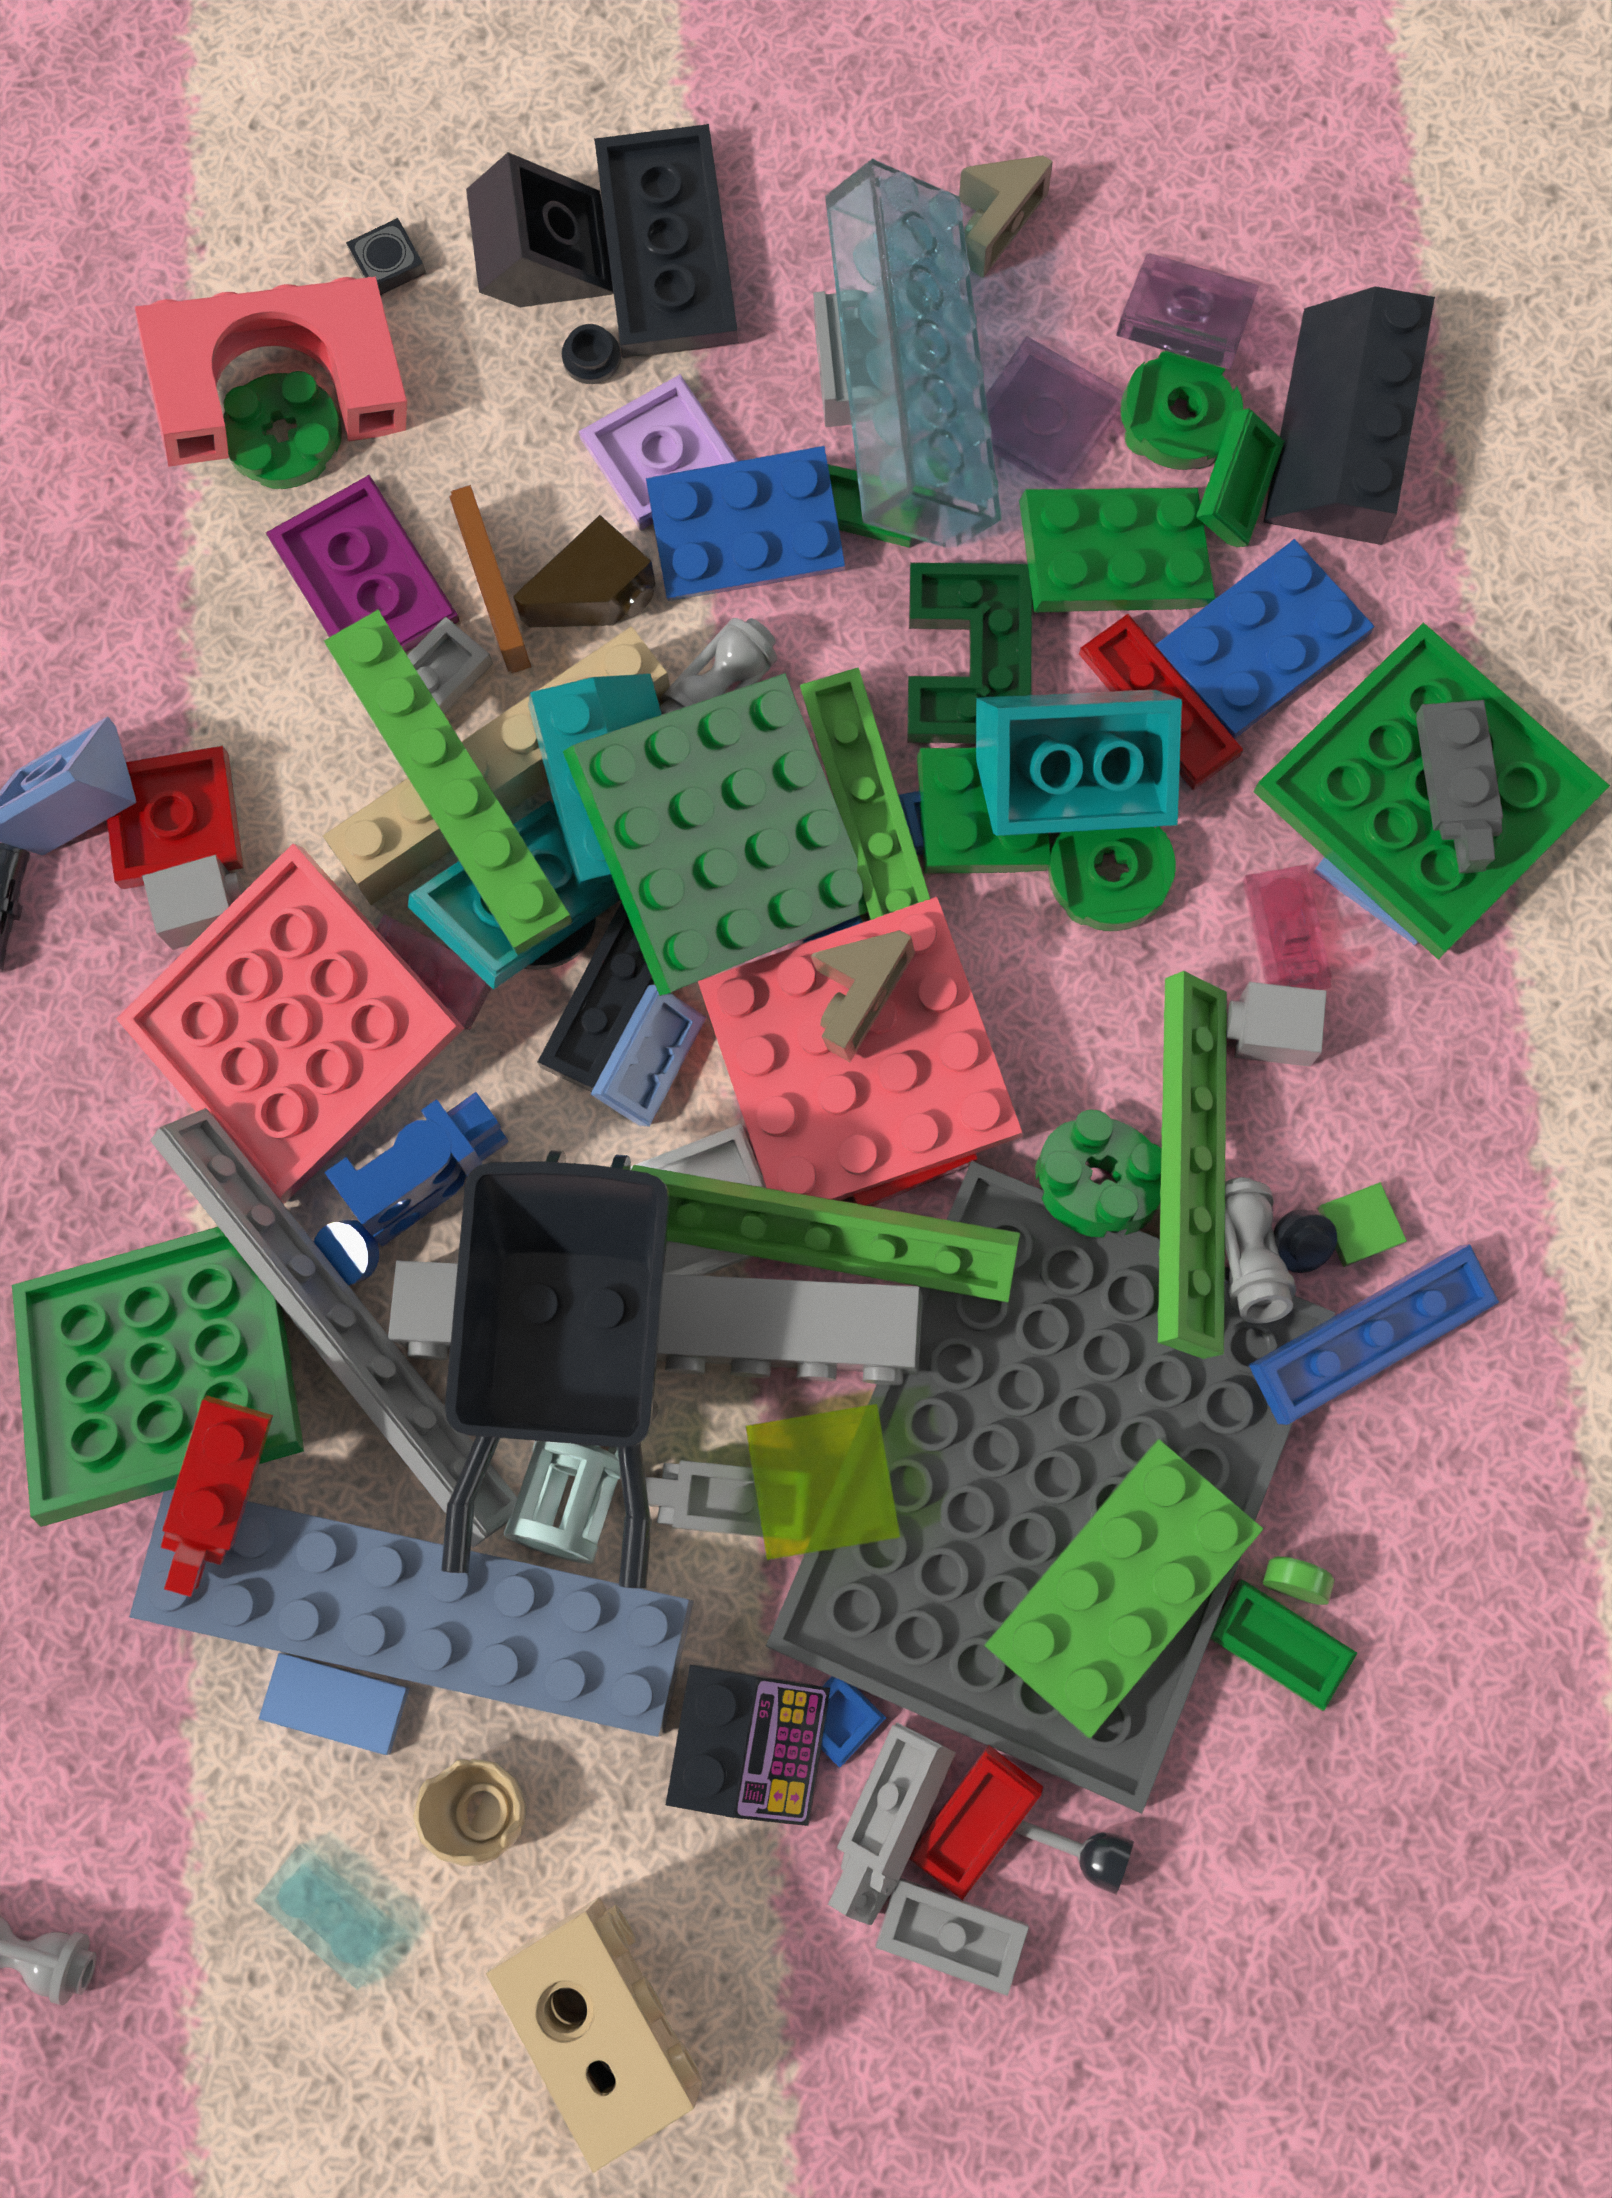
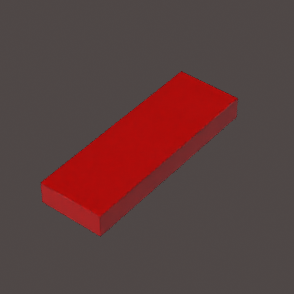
(1131, 662)

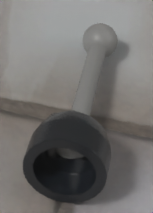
(1100, 1858)

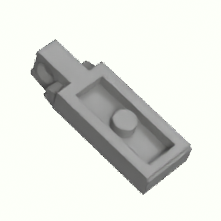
(706, 1498)
(888, 1821)

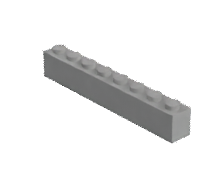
(721, 1322)

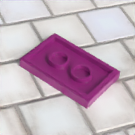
(358, 560)

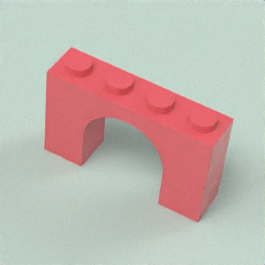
(332, 322)

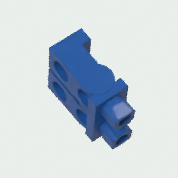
(421, 1167)

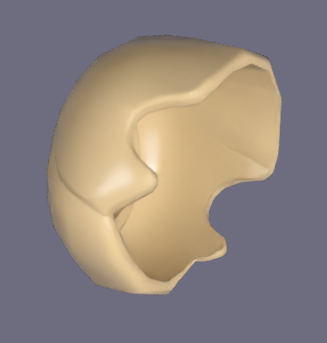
(443, 1806)

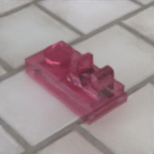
(1287, 928)
(439, 968)

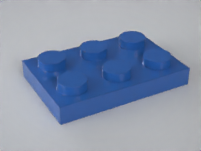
(745, 523)
(1265, 638)

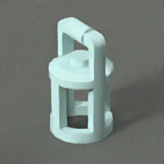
(541, 1492)

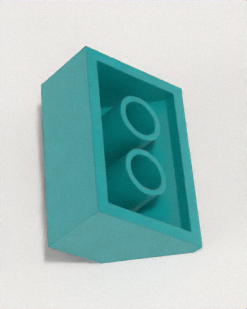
(573, 715)
(1079, 761)

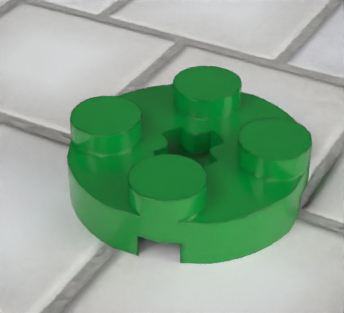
(277, 397)
(1161, 435)
(1108, 904)
(1105, 1144)

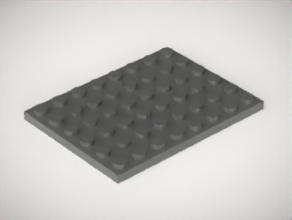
(1002, 1460)

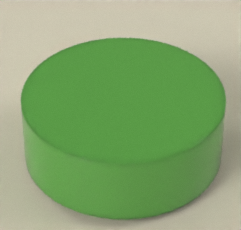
(1299, 1580)

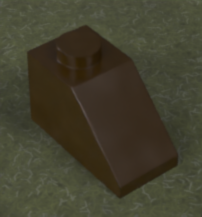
(589, 582)

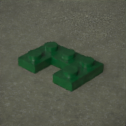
(997, 611)

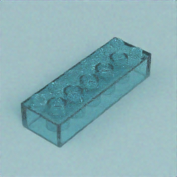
(912, 357)

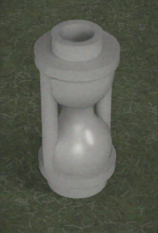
(741, 654)
(1257, 1274)
(51, 1964)

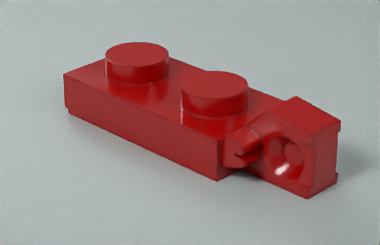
(212, 1489)

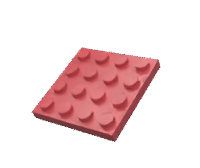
(290, 1022)
(908, 1099)

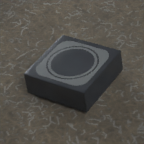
(387, 255)

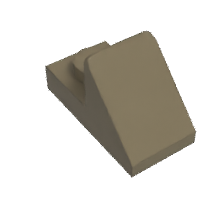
(1003, 200)
(870, 973)

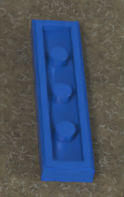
(1373, 1334)

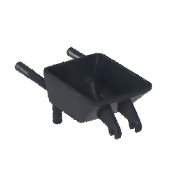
(557, 1326)

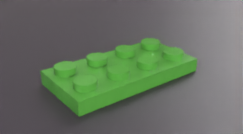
(1123, 1588)

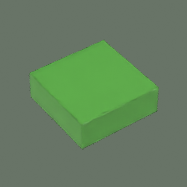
(1363, 1224)

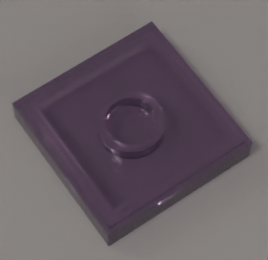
(1187, 310)
(1049, 413)

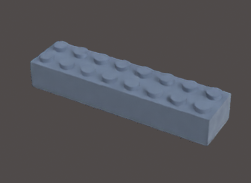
(391, 1611)

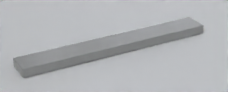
(328, 1313)

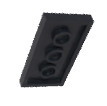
(666, 241)

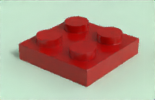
(178, 817)

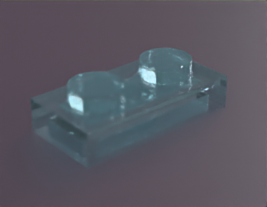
(330, 1916)

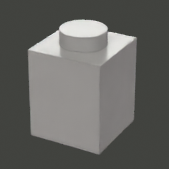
(190, 898)
(1277, 1024)

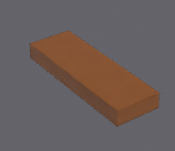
(489, 579)

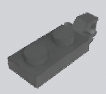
(1461, 779)

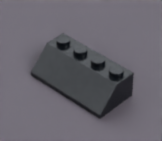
(1350, 414)

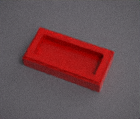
(975, 1822)

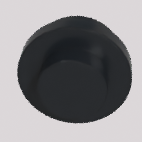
(591, 354)
(1305, 1240)

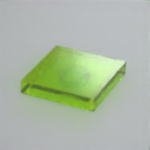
(822, 1482)

